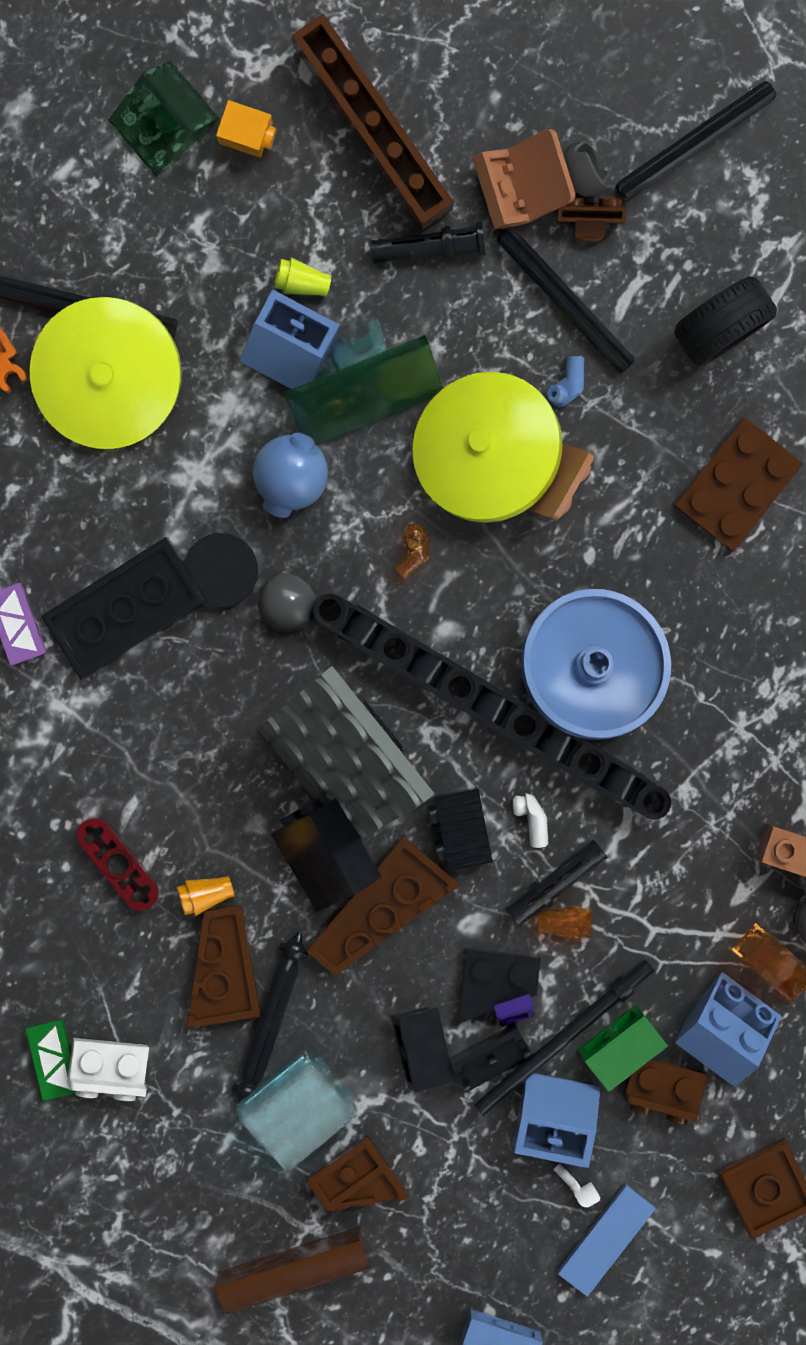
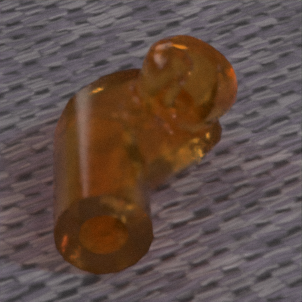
(418, 550)

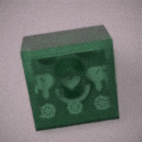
(162, 117)

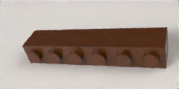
(372, 122)

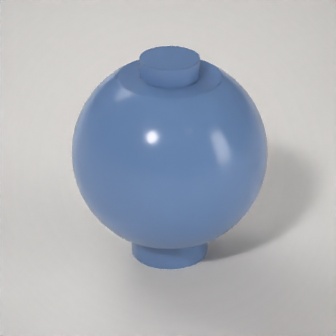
(289, 474)

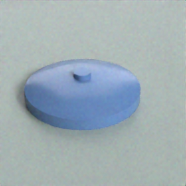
(595, 664)

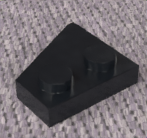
(494, 979)

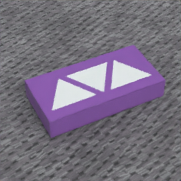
(18, 626)

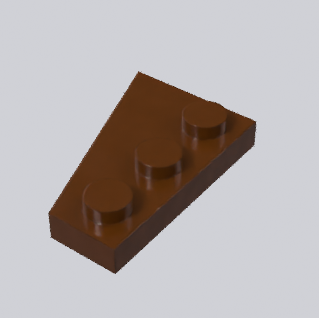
(224, 971)

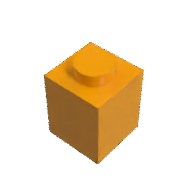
(246, 129)

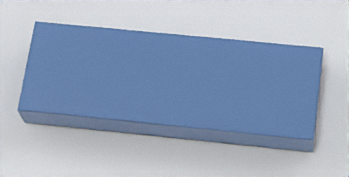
(606, 1239)

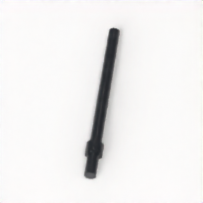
(619, 990)

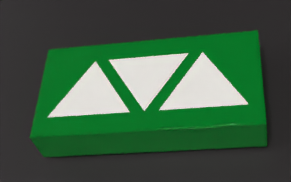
(51, 1057)

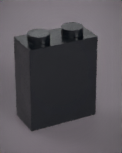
(325, 853)

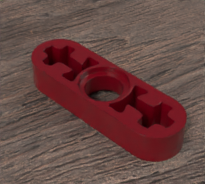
(102, 863)

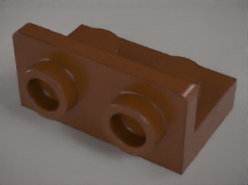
(666, 1089)

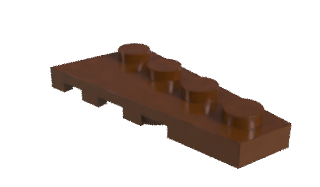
(404, 891)

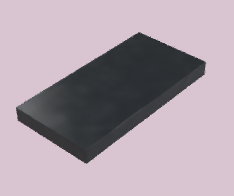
(124, 608)

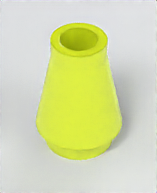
(301, 279)

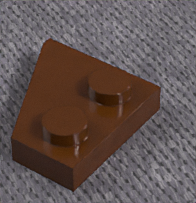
(357, 1178)

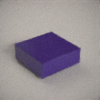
(514, 1010)

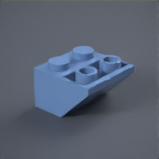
(289, 341)
(728, 1030)
(557, 1120)

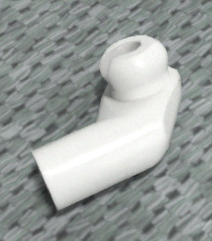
(536, 817)

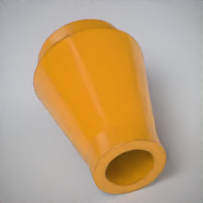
(204, 894)

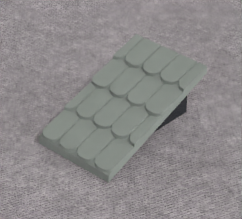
(345, 754)

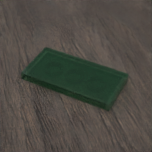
(365, 391)

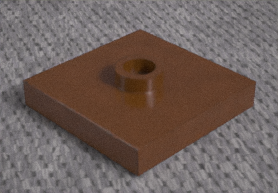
(766, 1188)

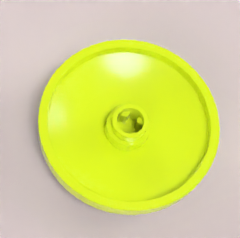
(105, 372)
(487, 447)

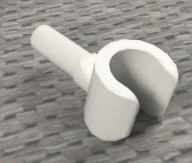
(585, 1195)

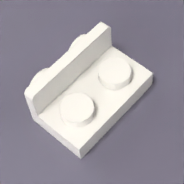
(108, 1068)

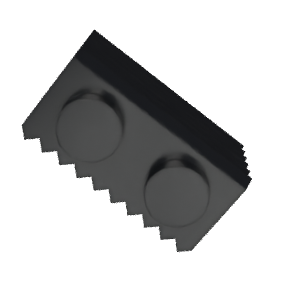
(461, 828)

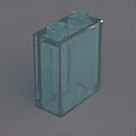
(297, 1110)

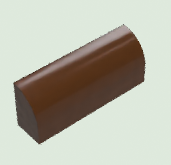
(292, 1270)

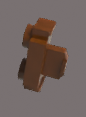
(592, 216)

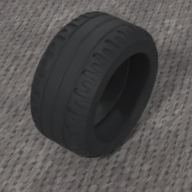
(725, 320)

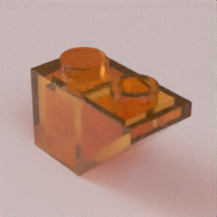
(772, 962)

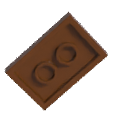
(738, 484)

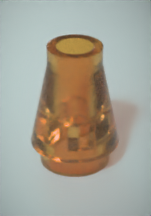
(567, 922)

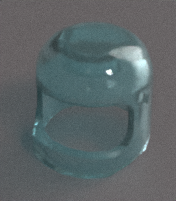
(348, 353)

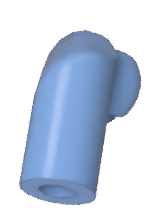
(570, 386)

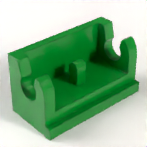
(622, 1048)

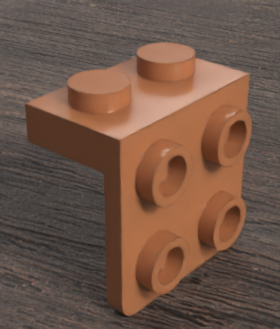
(524, 180)
(573, 469)

